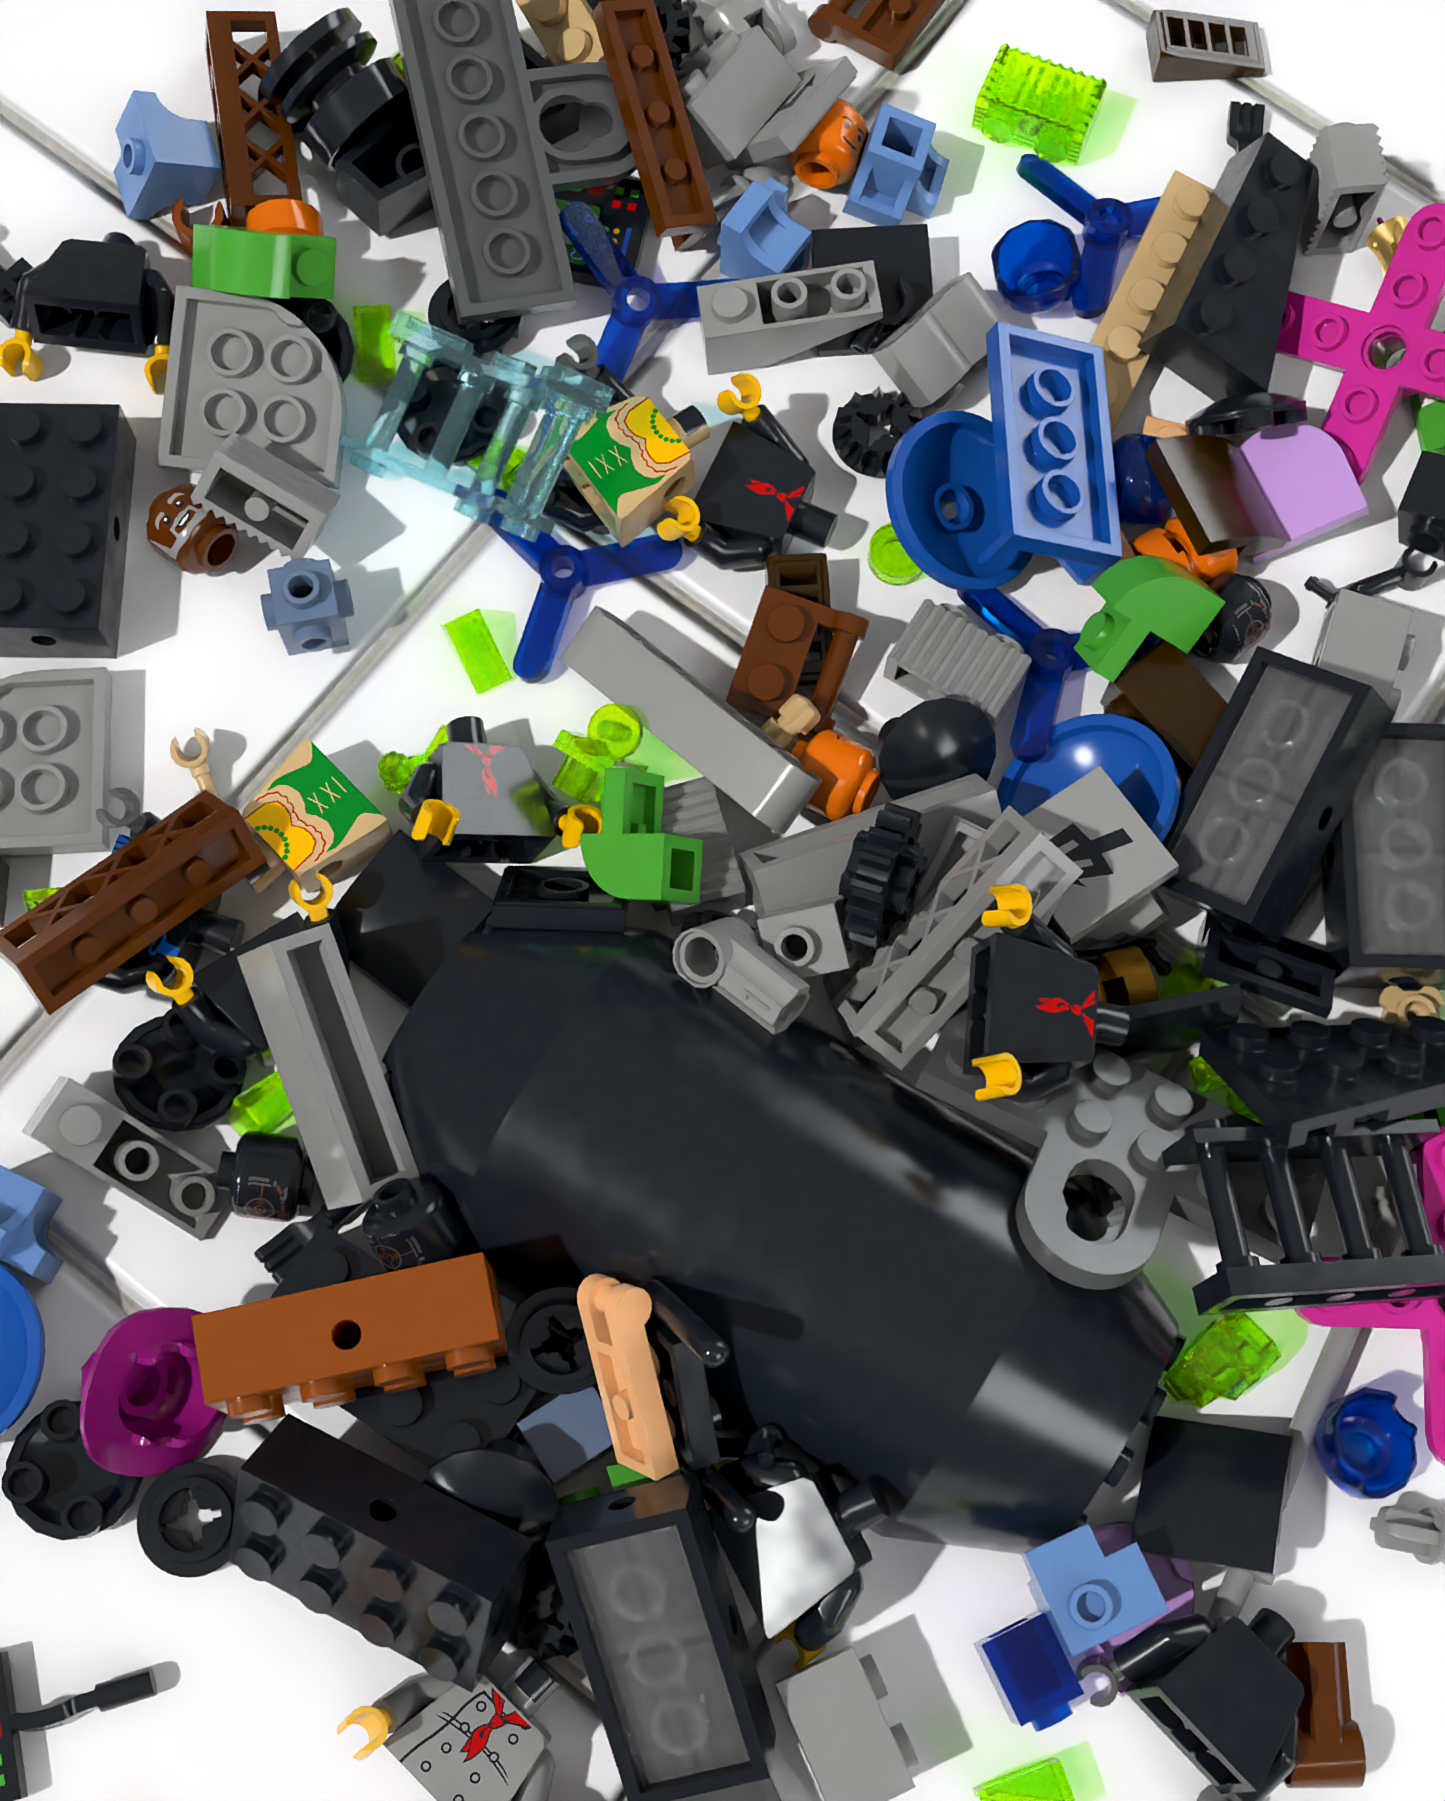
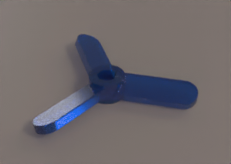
(1105, 229)
(620, 280)
(557, 594)
(1045, 676)

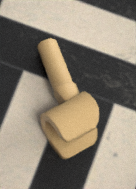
(197, 764)

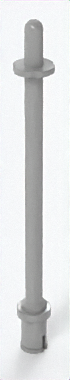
(1313, 1403)

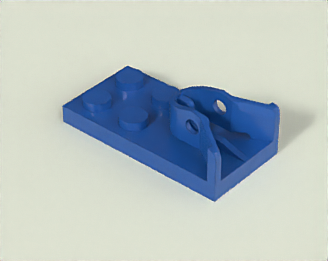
(1052, 451)

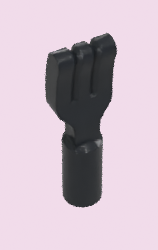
(1244, 124)
(286, 1246)
(105, 1697)

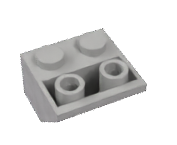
(733, 91)

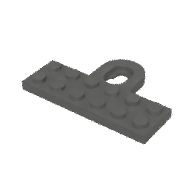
(487, 156)
(1113, 1127)

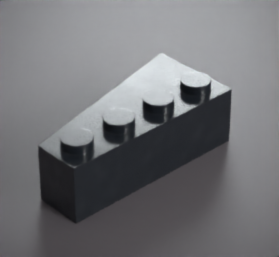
(385, 172)
(1233, 280)

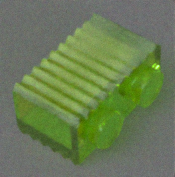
(1038, 105)

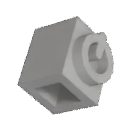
(808, 937)

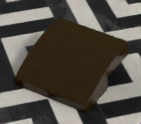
(1214, 495)

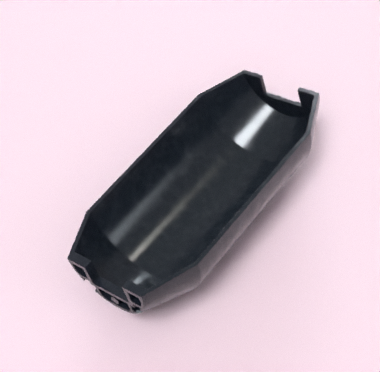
(796, 1204)

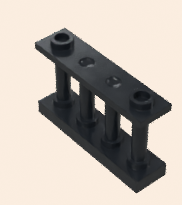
(1302, 1275)

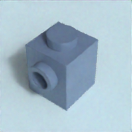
(566, 1435)

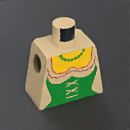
(634, 463)
(312, 822)

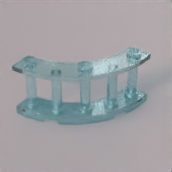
(565, 398)

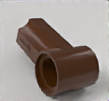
(1329, 1740)

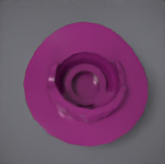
(146, 1395)

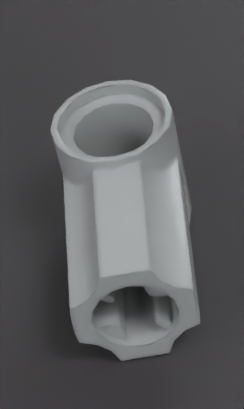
(742, 973)

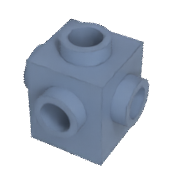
(307, 606)

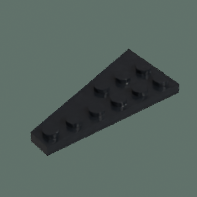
(1330, 1073)

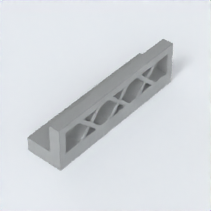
(931, 983)

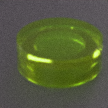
(889, 560)

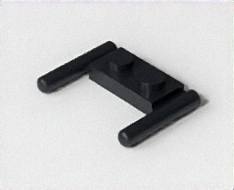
(684, 1352)

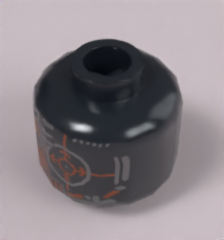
(1239, 622)
(267, 1176)
(411, 1225)

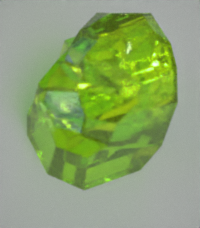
(1220, 1362)

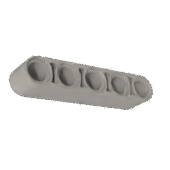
(691, 720)

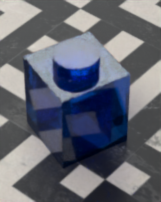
(1030, 1672)

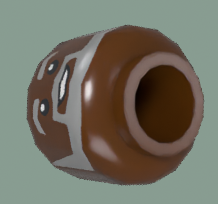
(189, 534)

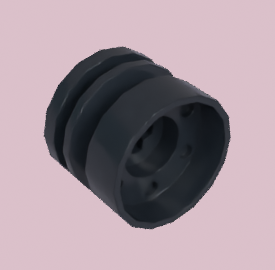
(327, 77)

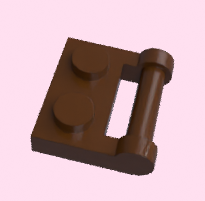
(879, 32)
(778, 650)

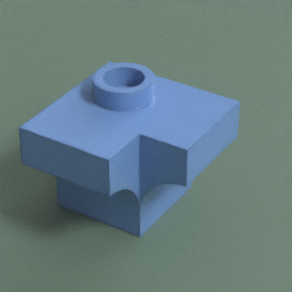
(162, 157)
(896, 170)
(760, 235)
(24, 1226)
(1091, 1593)

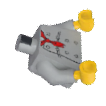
(465, 1741)

